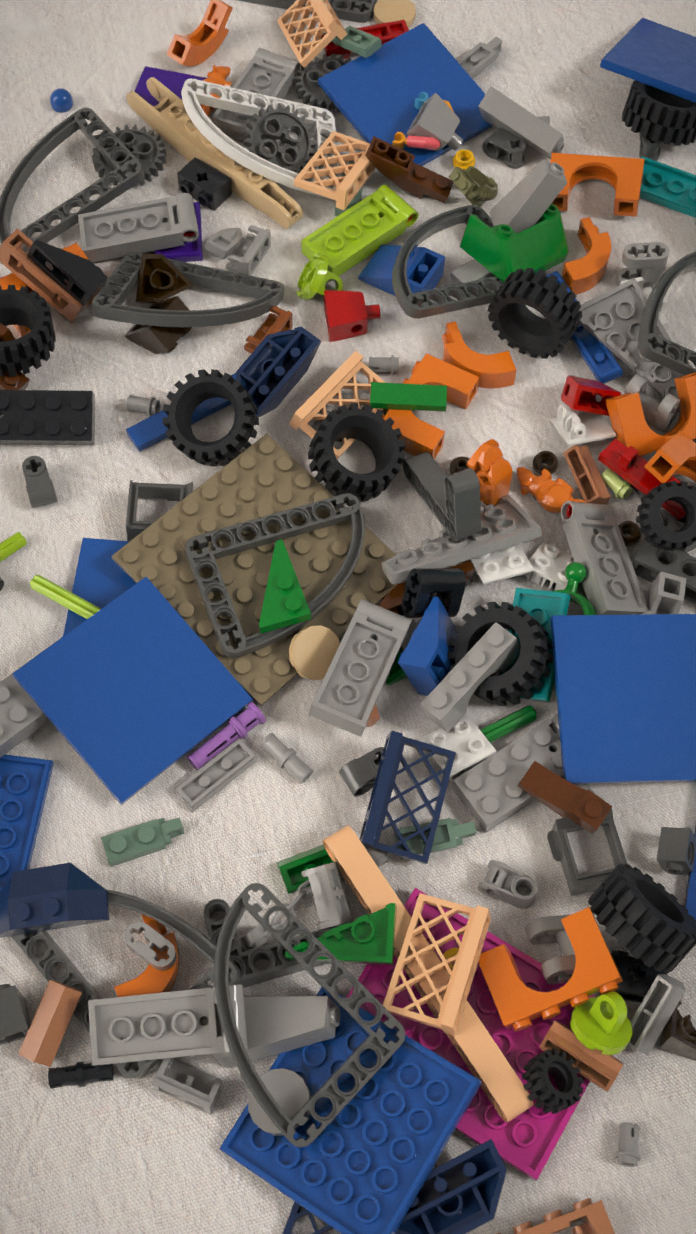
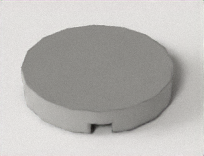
(288, 1091)

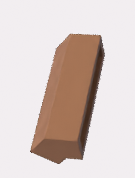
(587, 475)
(50, 1023)
(594, 1066)

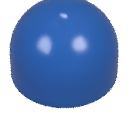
(61, 100)

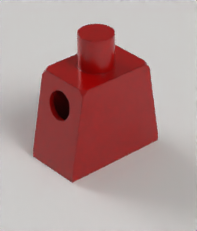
(347, 314)
(581, 395)

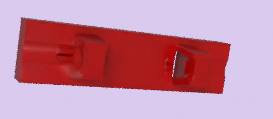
(384, 31)
(618, 458)

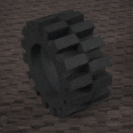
(541, 1087)

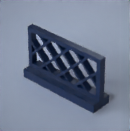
(383, 788)

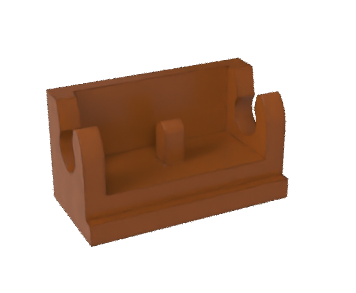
(271, 325)

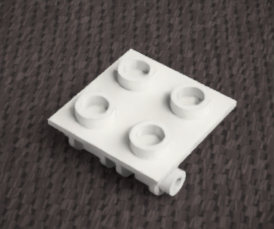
(581, 426)
(502, 564)
(550, 564)
(466, 741)

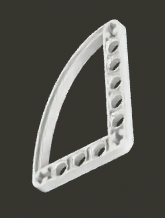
(192, 96)

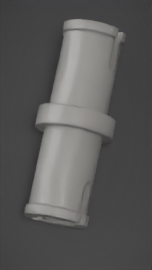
(286, 758)

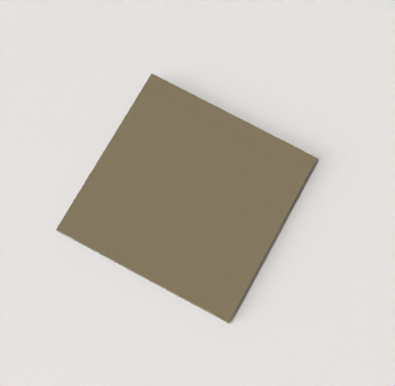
(247, 488)

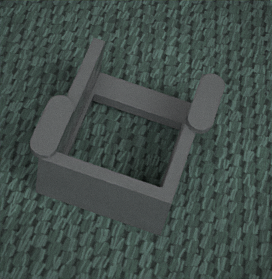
(137, 490)
(562, 852)

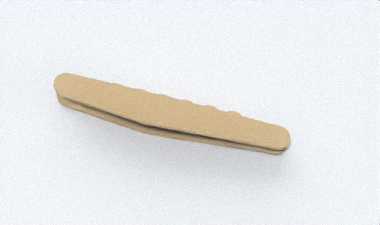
(177, 129)

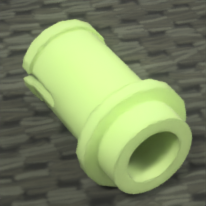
(620, 487)

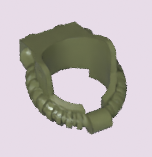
(468, 183)

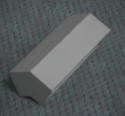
(655, 1012)

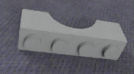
(666, 594)
(451, 696)

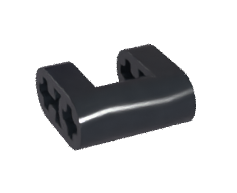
(446, 582)

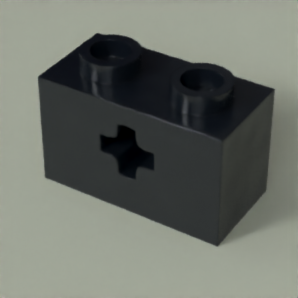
(204, 183)
(629, 989)

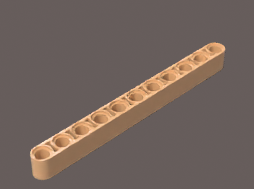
(472, 1039)

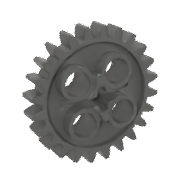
(307, 81)
(283, 123)
(142, 144)

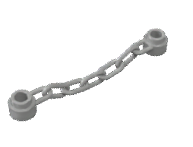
(257, 936)

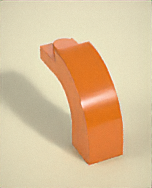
(205, 40)
(588, 271)
(492, 369)
(151, 979)

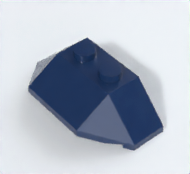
(277, 367)
(50, 900)
(458, 1194)

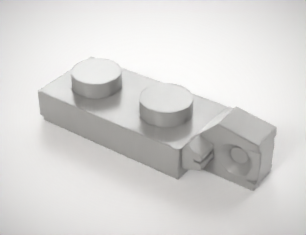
(481, 57)

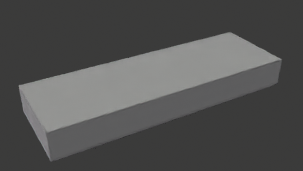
(215, 774)

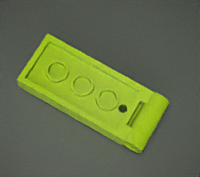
(360, 230)

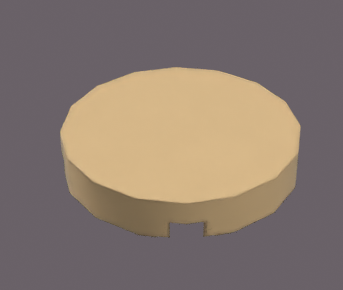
(394, 10)
(313, 651)

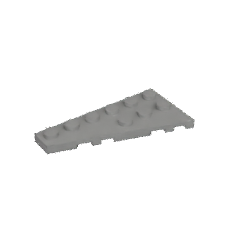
(616, 323)
(500, 528)

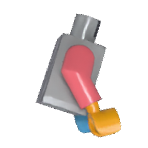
(432, 126)

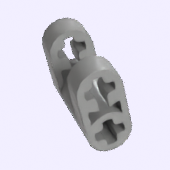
(648, 267)
(656, 413)
(551, 930)

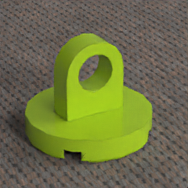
(314, 277)
(602, 1023)

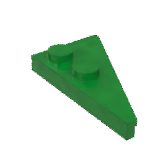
(284, 598)
(364, 941)

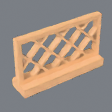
(328, 23)
(355, 173)
(331, 388)
(463, 970)

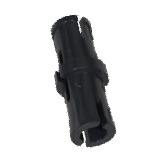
(79, 1075)

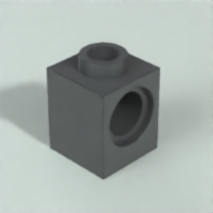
(676, 850)

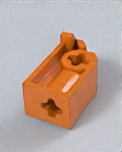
(492, 472)

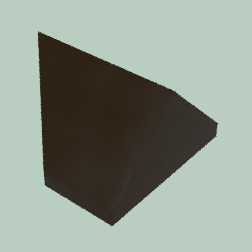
(159, 279)
(679, 1036)

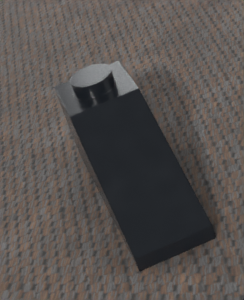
(69, 270)

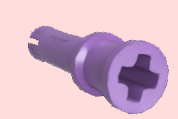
(236, 728)

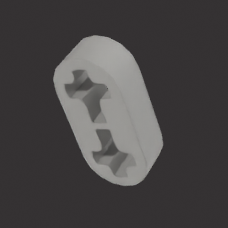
(145, 951)

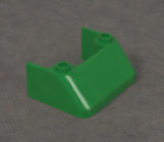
(505, 251)

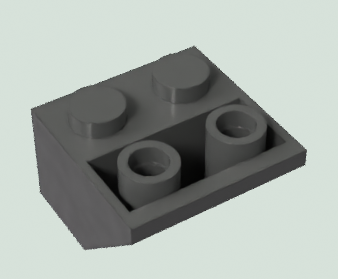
(13, 1014)

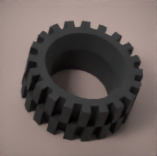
(660, 115)
(31, 311)
(525, 328)
(193, 394)
(370, 430)
(531, 660)
(644, 918)

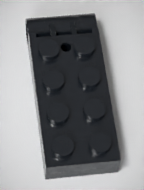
(47, 417)

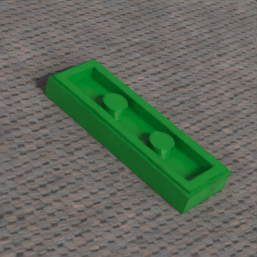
(408, 396)

